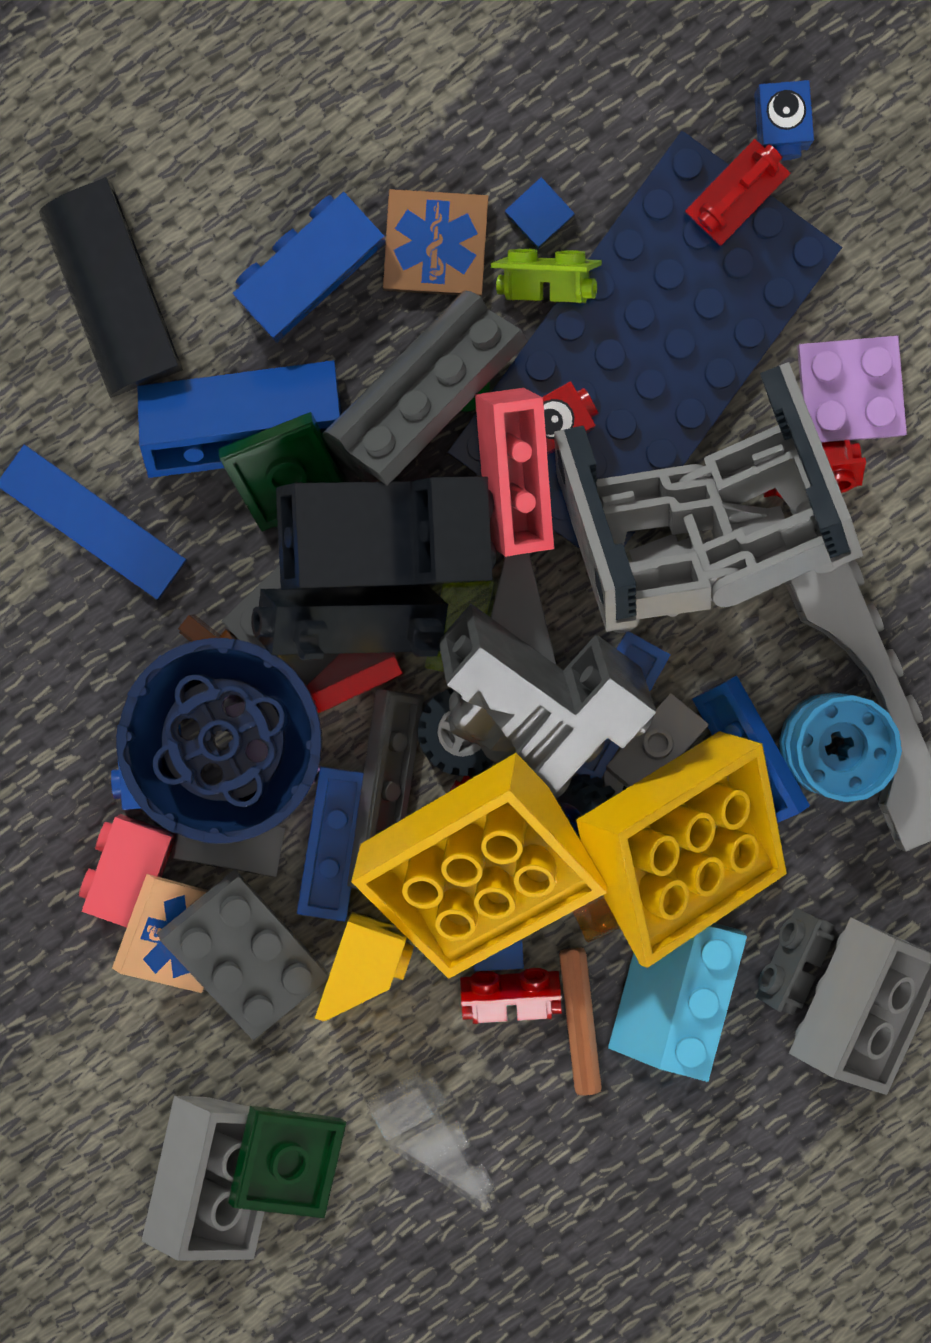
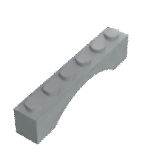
(838, 610)

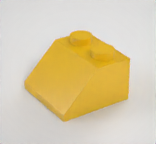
(364, 965)

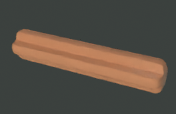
(580, 1021)

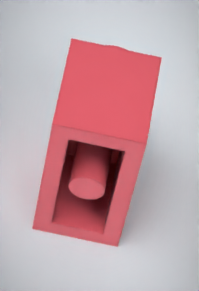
(128, 854)

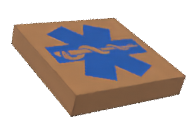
(435, 242)

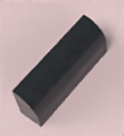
(109, 287)

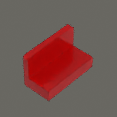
(351, 676)

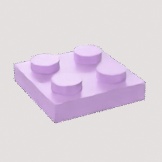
(853, 388)

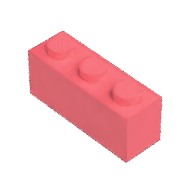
(517, 469)

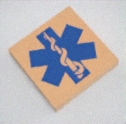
(141, 950)

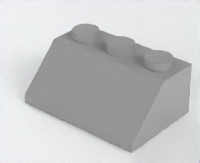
(865, 1008)
(193, 1185)

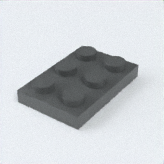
(243, 954)

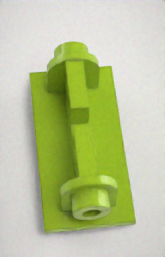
(566, 274)

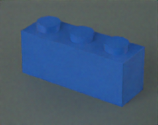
(308, 265)

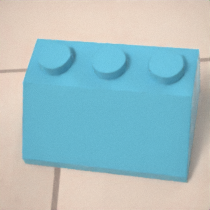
(680, 1003)

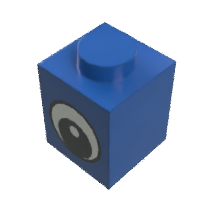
(784, 117)

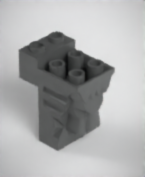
(527, 705)

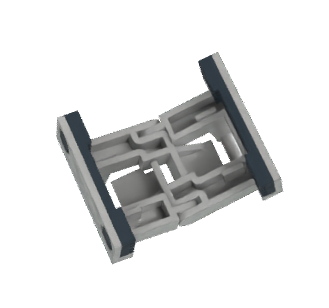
(750, 544)

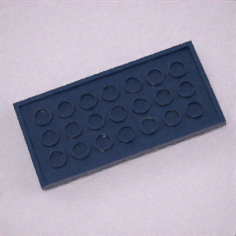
(669, 323)

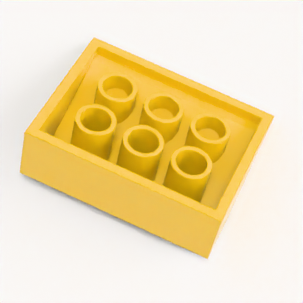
(686, 844)
(479, 867)

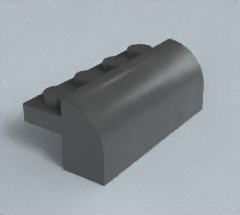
(423, 389)

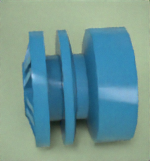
(864, 760)

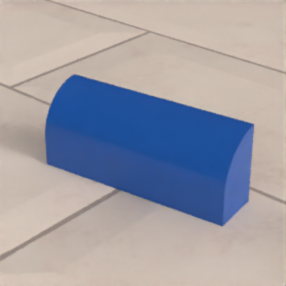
(193, 418)

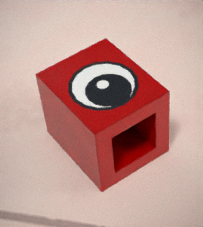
(565, 410)

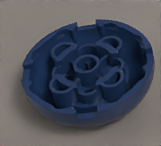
(167, 769)

